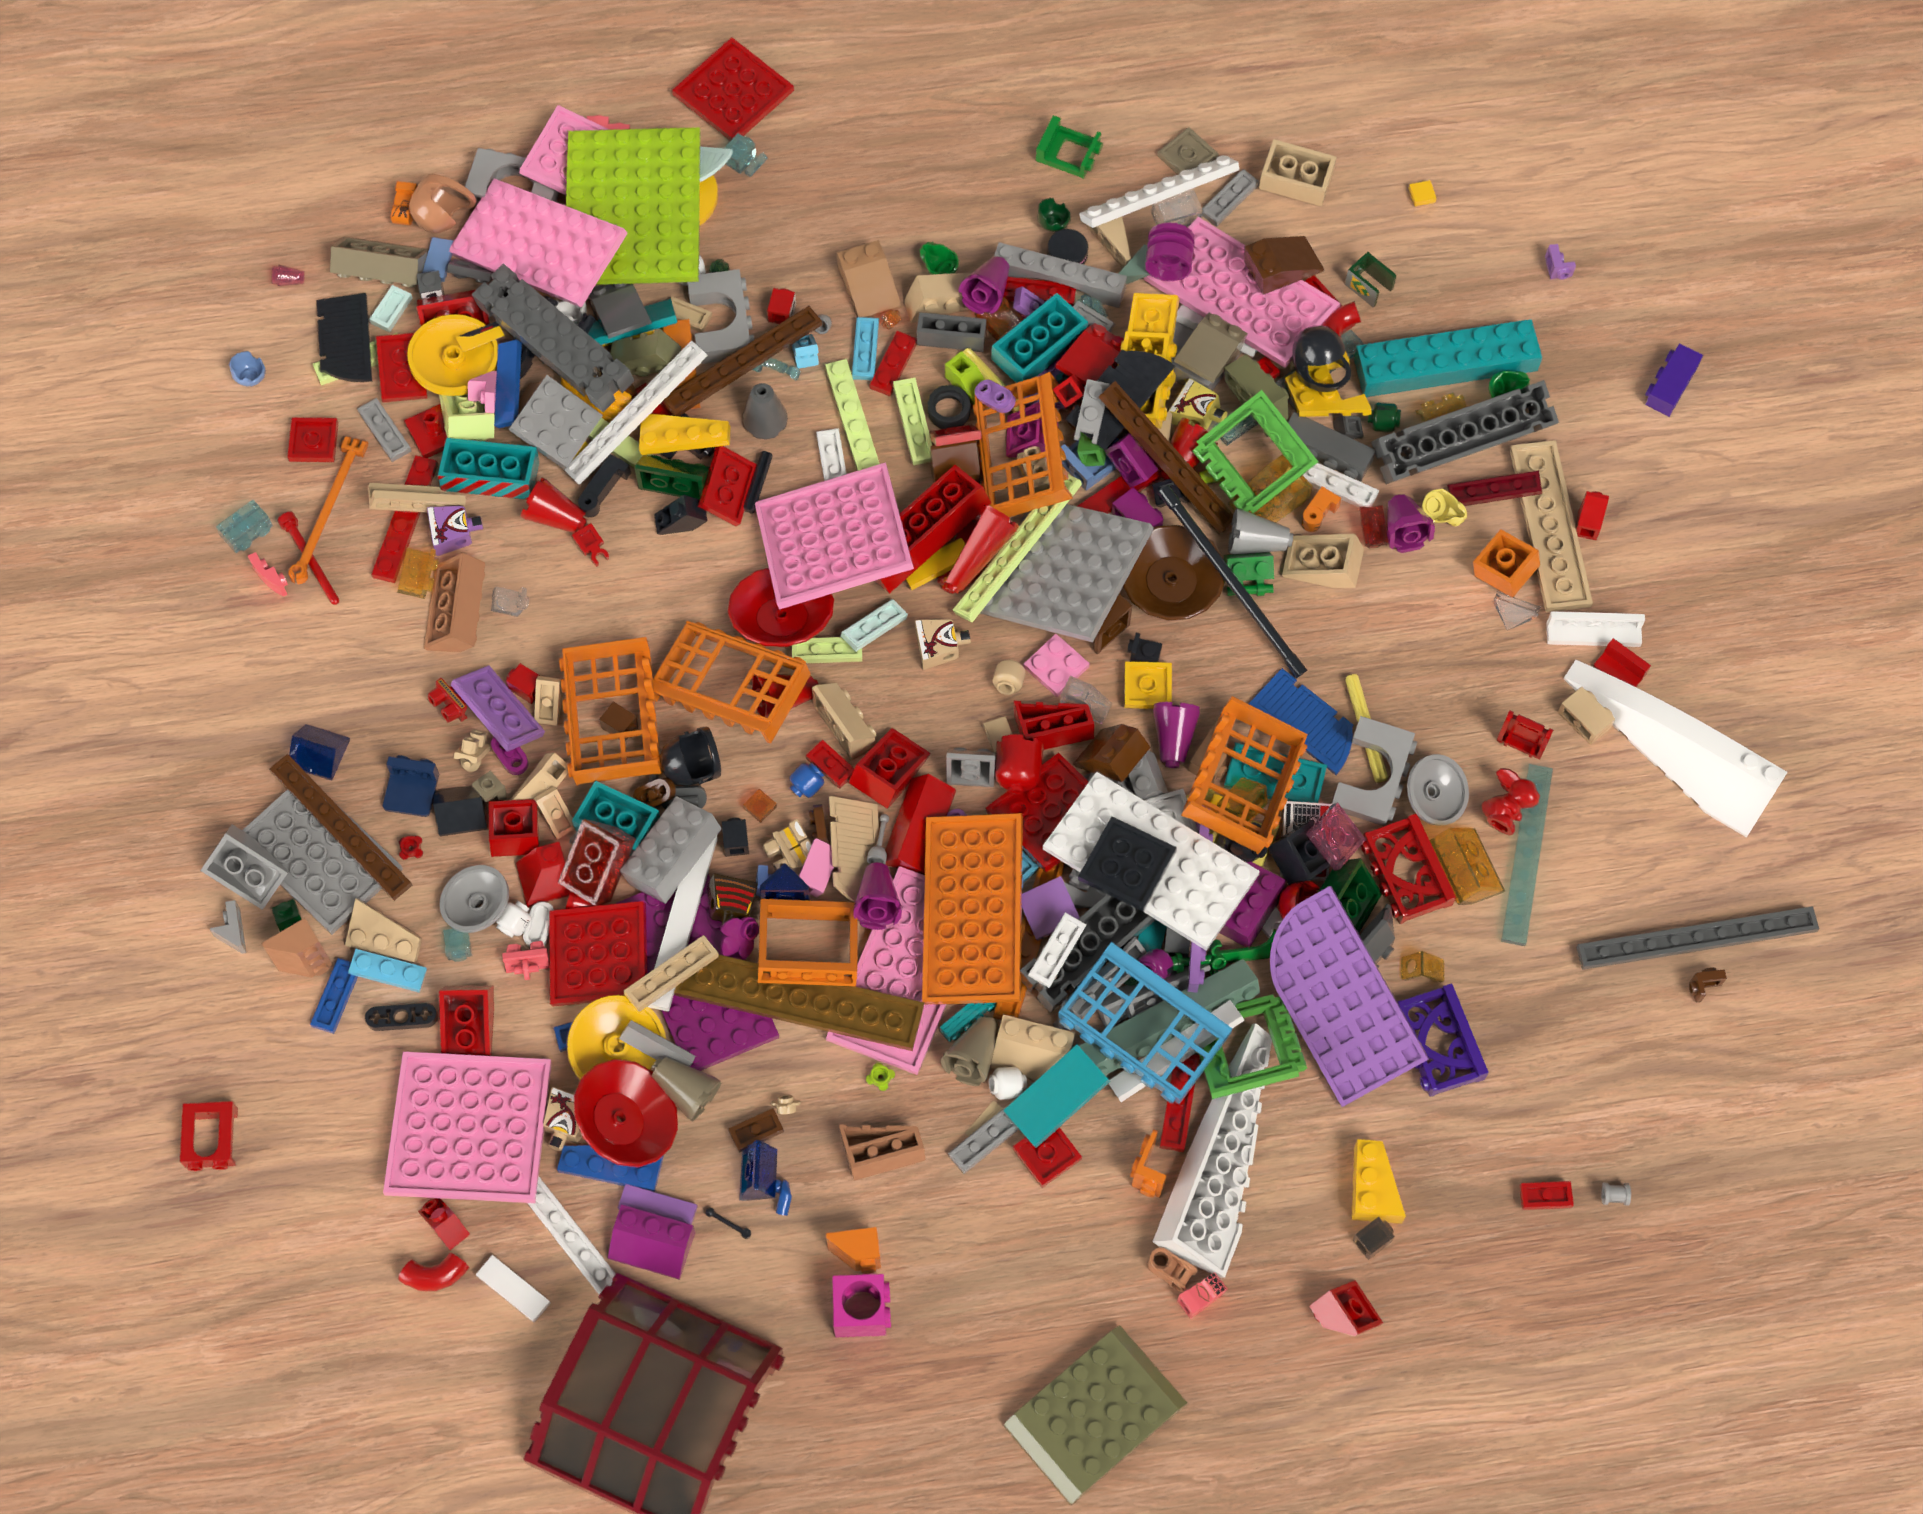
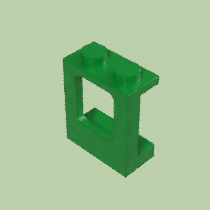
(1053, 140)

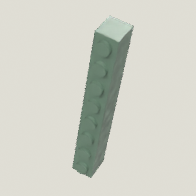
(1144, 1030)

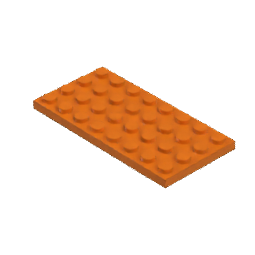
(972, 909)

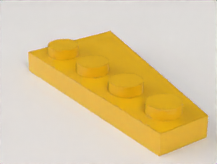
(677, 433)

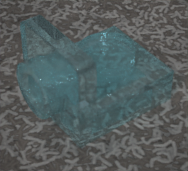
(457, 945)

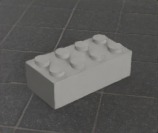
(670, 849)

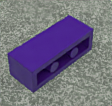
(1673, 379)

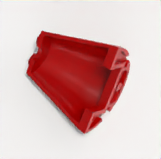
(982, 540)

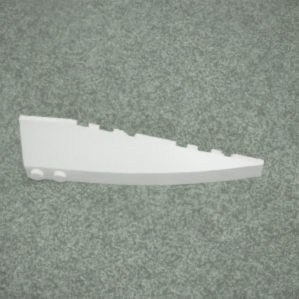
(1708, 766)
(1209, 1190)

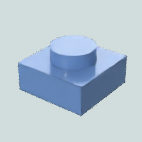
(761, 876)

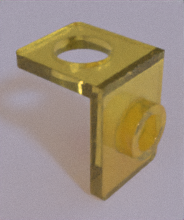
(1426, 965)

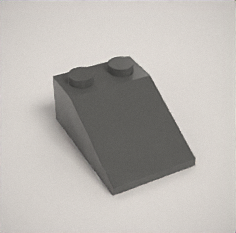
(618, 308)

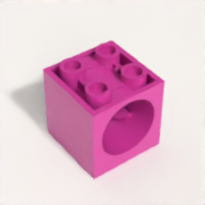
(844, 1288)

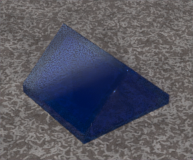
(318, 750)
(784, 885)
(758, 1172)

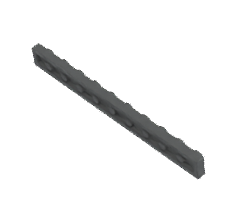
(1697, 938)

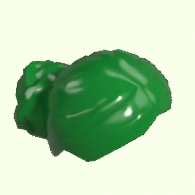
(939, 258)
(1507, 381)

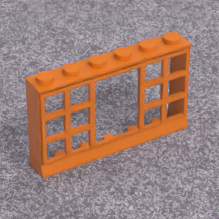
(1053, 452)
(645, 691)
(729, 712)
(1215, 821)

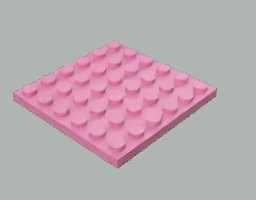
(833, 536)
(468, 1127)

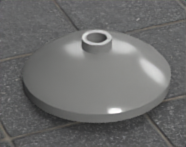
(1446, 786)
(467, 892)

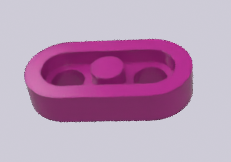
(510, 757)

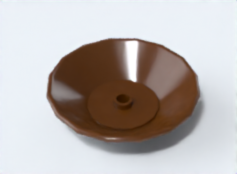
(1173, 554)

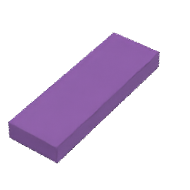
(658, 1204)

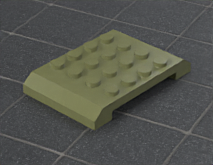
(1094, 1414)

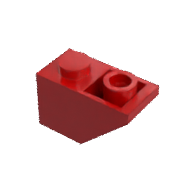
(1591, 515)
(444, 1222)

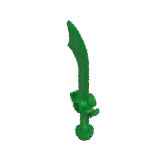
(1218, 958)

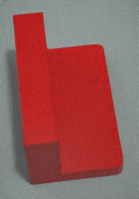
(1622, 663)

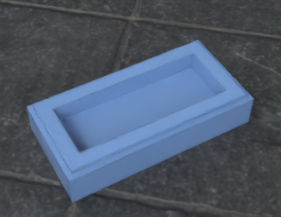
(438, 256)

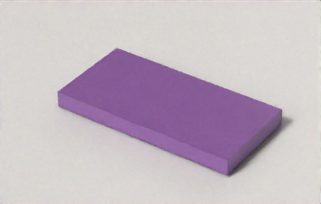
(497, 708)

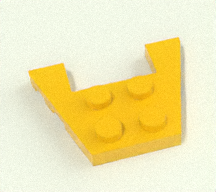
(1316, 403)

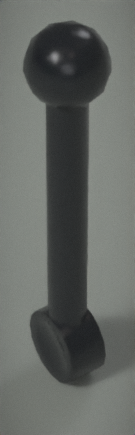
(746, 1233)

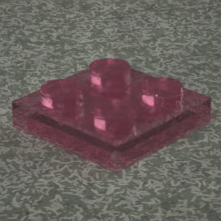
(1336, 836)

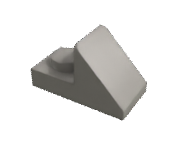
(232, 931)

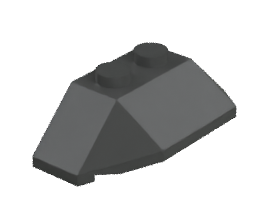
(1380, 935)

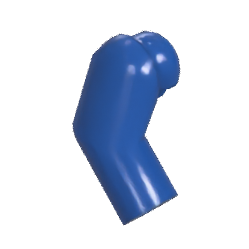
(784, 1198)

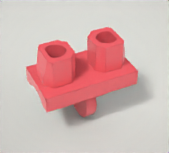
(526, 961)

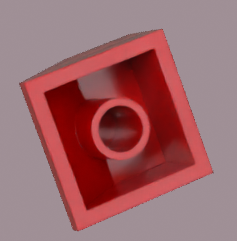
(513, 827)

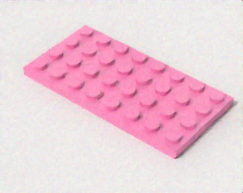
(539, 241)
(1226, 288)
(895, 967)

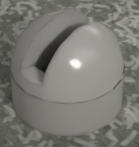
(825, 318)

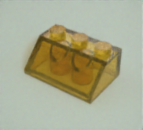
(1466, 865)

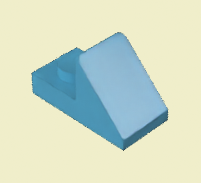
(806, 352)

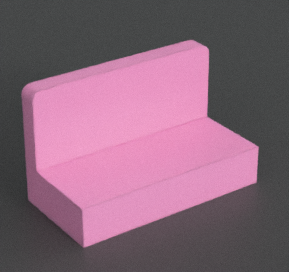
(817, 867)

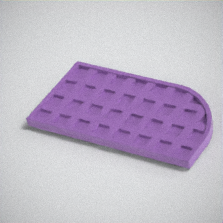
(1340, 999)

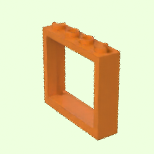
(801, 971)

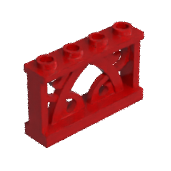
(1416, 838)

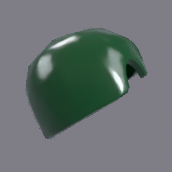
(1053, 215)

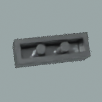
(951, 332)

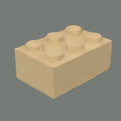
(1297, 172)

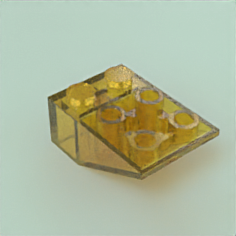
(1285, 501)

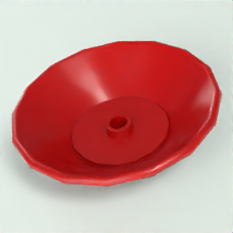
(760, 620)
(643, 1107)

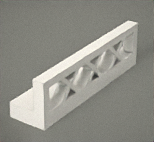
(1594, 628)

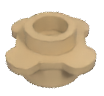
(785, 1104)

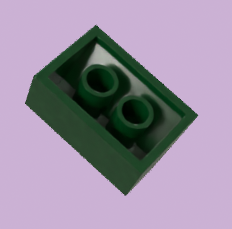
(671, 476)
(1354, 890)

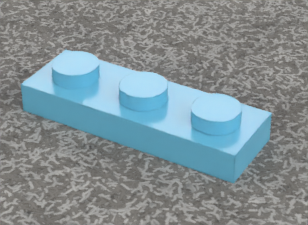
(387, 970)

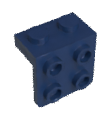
(410, 786)

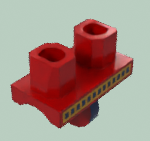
(455, 704)

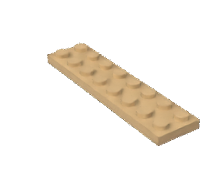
(1552, 529)

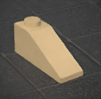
(1114, 239)

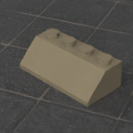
(377, 261)

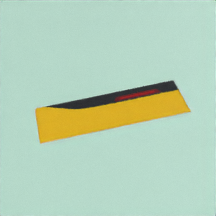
(480, 336)

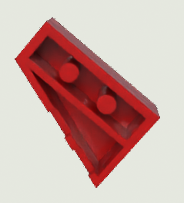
(1054, 724)

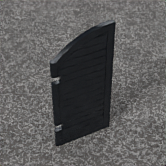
(345, 337)
(1139, 377)

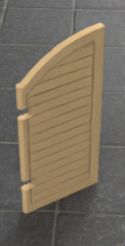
(851, 839)

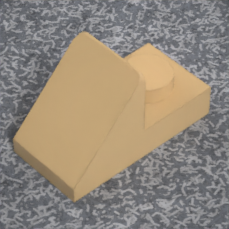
(548, 700)
(555, 812)

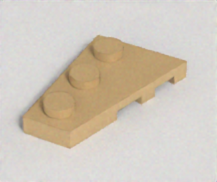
(378, 934)

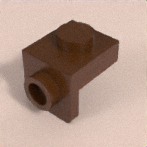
(1707, 978)

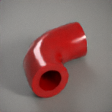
(1343, 318)
(433, 1277)

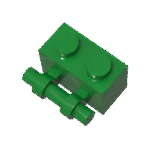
(1252, 567)

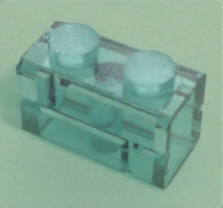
(244, 526)

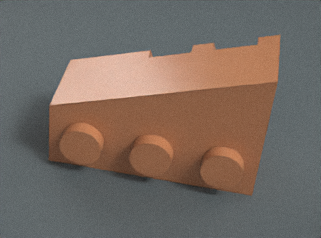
(881, 1149)

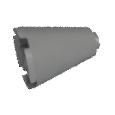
(1257, 534)

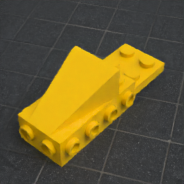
(1152, 331)

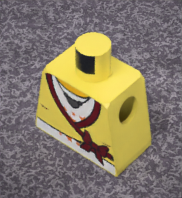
(1197, 405)

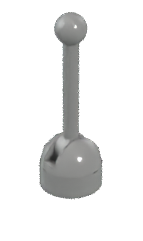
(878, 853)

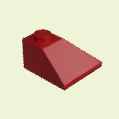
(540, 874)
(1346, 1310)

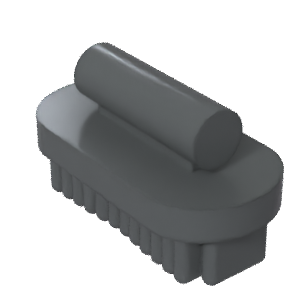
(693, 794)

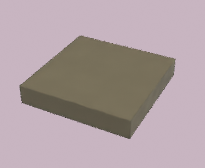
(1187, 152)

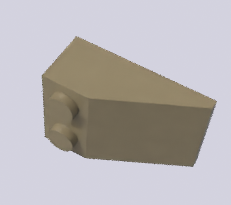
(1211, 347)

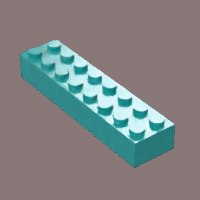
(1446, 358)

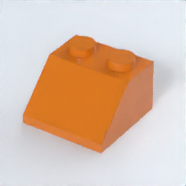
(856, 1248)

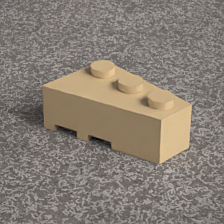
(935, 295)

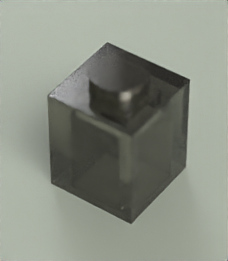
(1374, 1237)

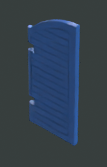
(1327, 738)

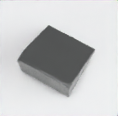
(1349, 426)

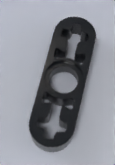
(394, 1009)

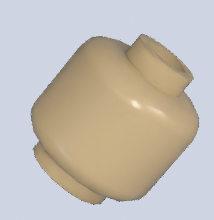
(1009, 677)

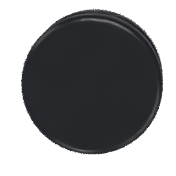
(1068, 245)

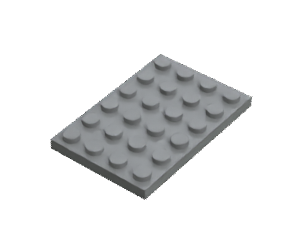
(319, 868)

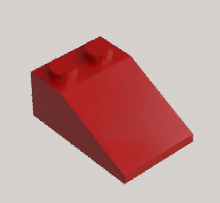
(1091, 354)
(888, 767)
(466, 1019)

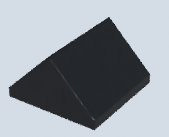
(459, 811)

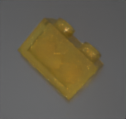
(1448, 404)

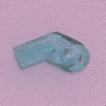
(1094, 304)

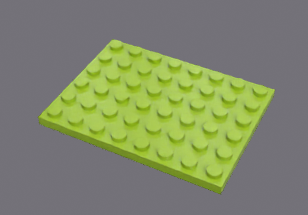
(648, 188)

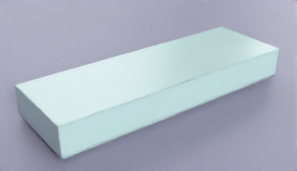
(874, 625)

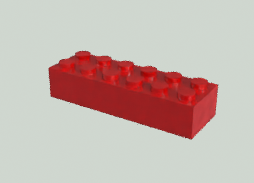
(937, 518)

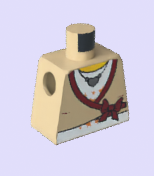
(939, 641)
(560, 1119)

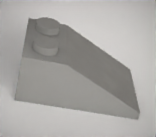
(970, 767)
(245, 867)

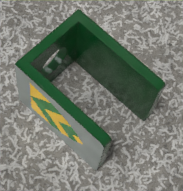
(1376, 270)

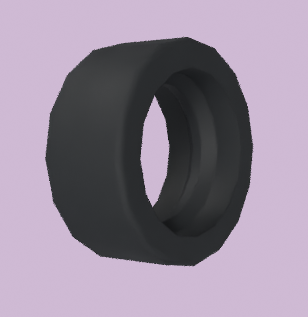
(945, 392)

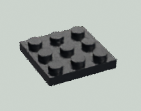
(1127, 863)

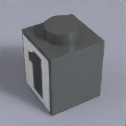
(430, 284)

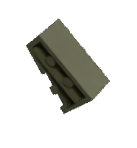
(646, 354)
(1248, 378)

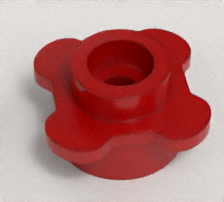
(406, 842)

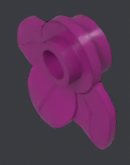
(739, 936)

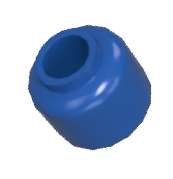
(806, 780)

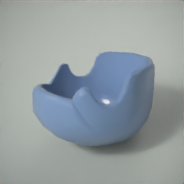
(247, 369)

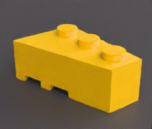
(1374, 1185)

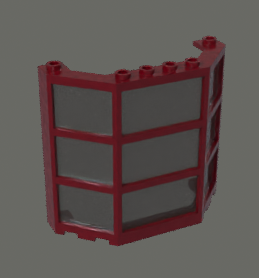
(649, 1401)

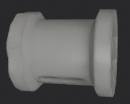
(1616, 1194)

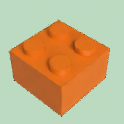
(1506, 563)

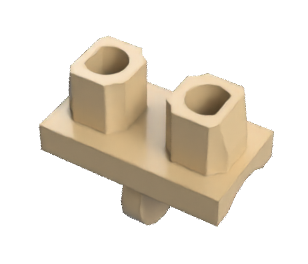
(472, 750)

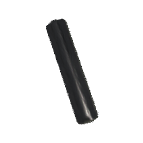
(757, 481)

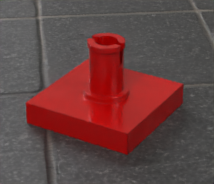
(428, 431)

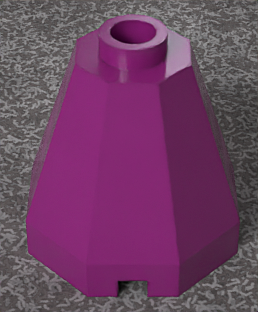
(1407, 524)

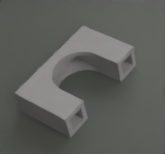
(496, 165)
(724, 289)
(1394, 746)

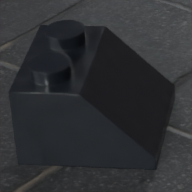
(1297, 855)

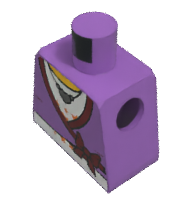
(451, 528)

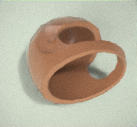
(434, 207)

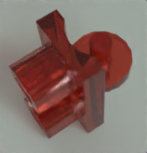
(1373, 526)

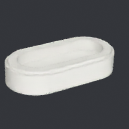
(539, 926)

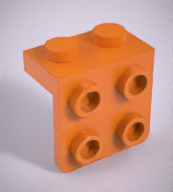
(1146, 1179)

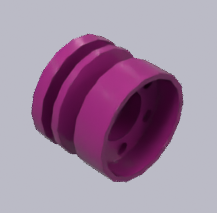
(1170, 252)

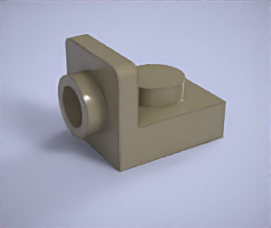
(490, 787)

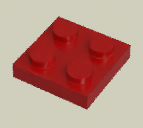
(312, 439)
(1049, 1158)

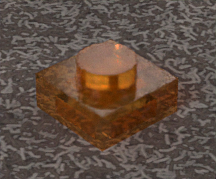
(760, 805)

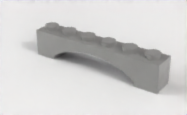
(1098, 283)

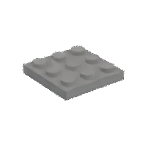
(555, 422)

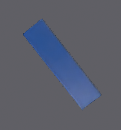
(507, 383)

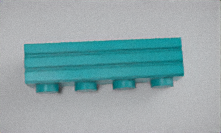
(964, 1019)

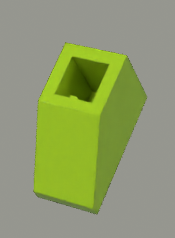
(963, 373)

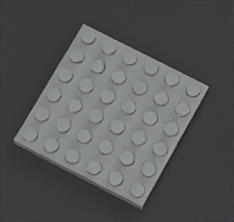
(1072, 573)

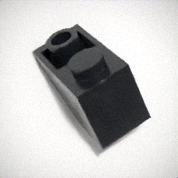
(680, 516)

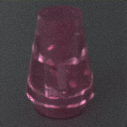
(287, 276)

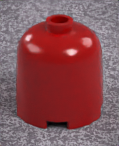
(1018, 763)

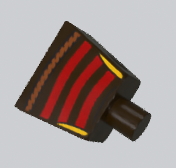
(730, 897)

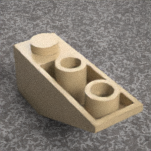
(546, 774)

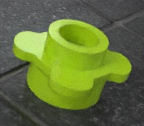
(879, 1069)

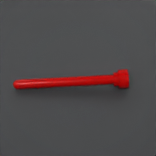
(289, 523)

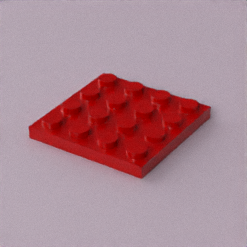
(733, 90)
(1043, 806)
(596, 951)

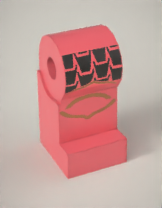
(1201, 1295)

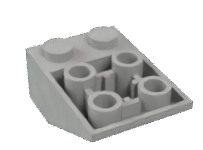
(1144, 780)

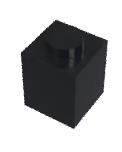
(735, 837)

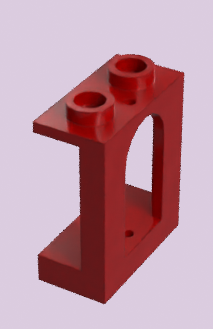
(210, 1110)

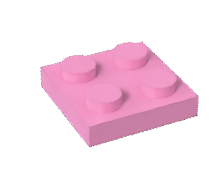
(1055, 664)

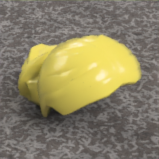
(1444, 507)

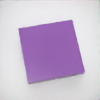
(1046, 906)

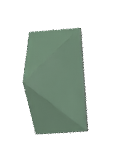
(1135, 268)

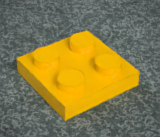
(1147, 684)

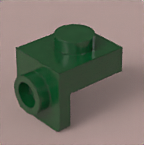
(286, 914)

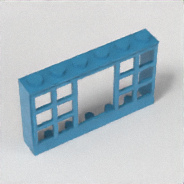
(1166, 992)

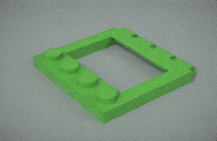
(1279, 432)
(1284, 1042)

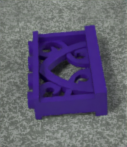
(1465, 1040)

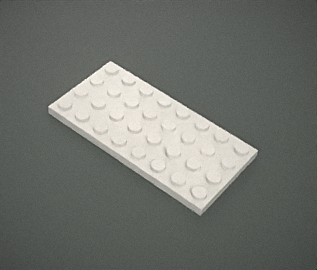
(1200, 882)

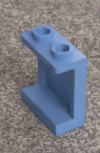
(1088, 475)

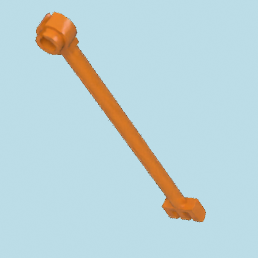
(351, 451)

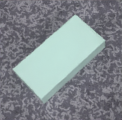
(391, 308)

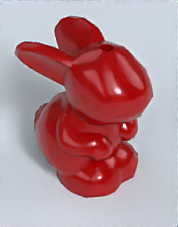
(1506, 808)

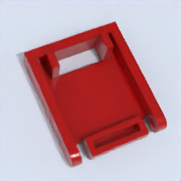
(1524, 735)

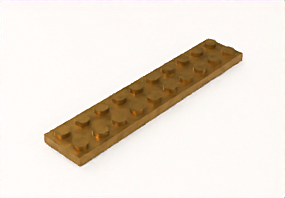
(829, 1008)

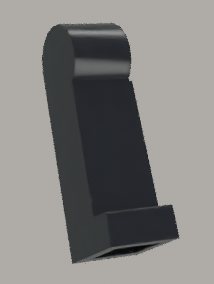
(602, 484)

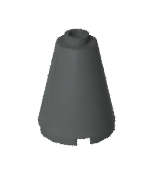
(764, 413)

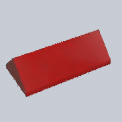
(924, 798)

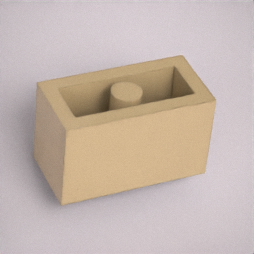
(1586, 715)

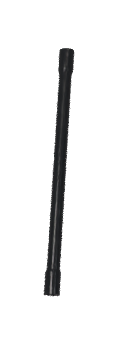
(1232, 581)

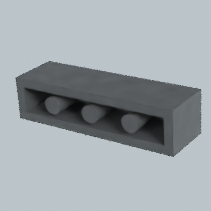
(1333, 448)

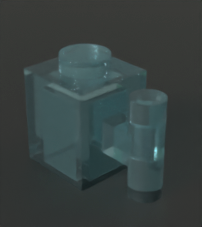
(744, 155)

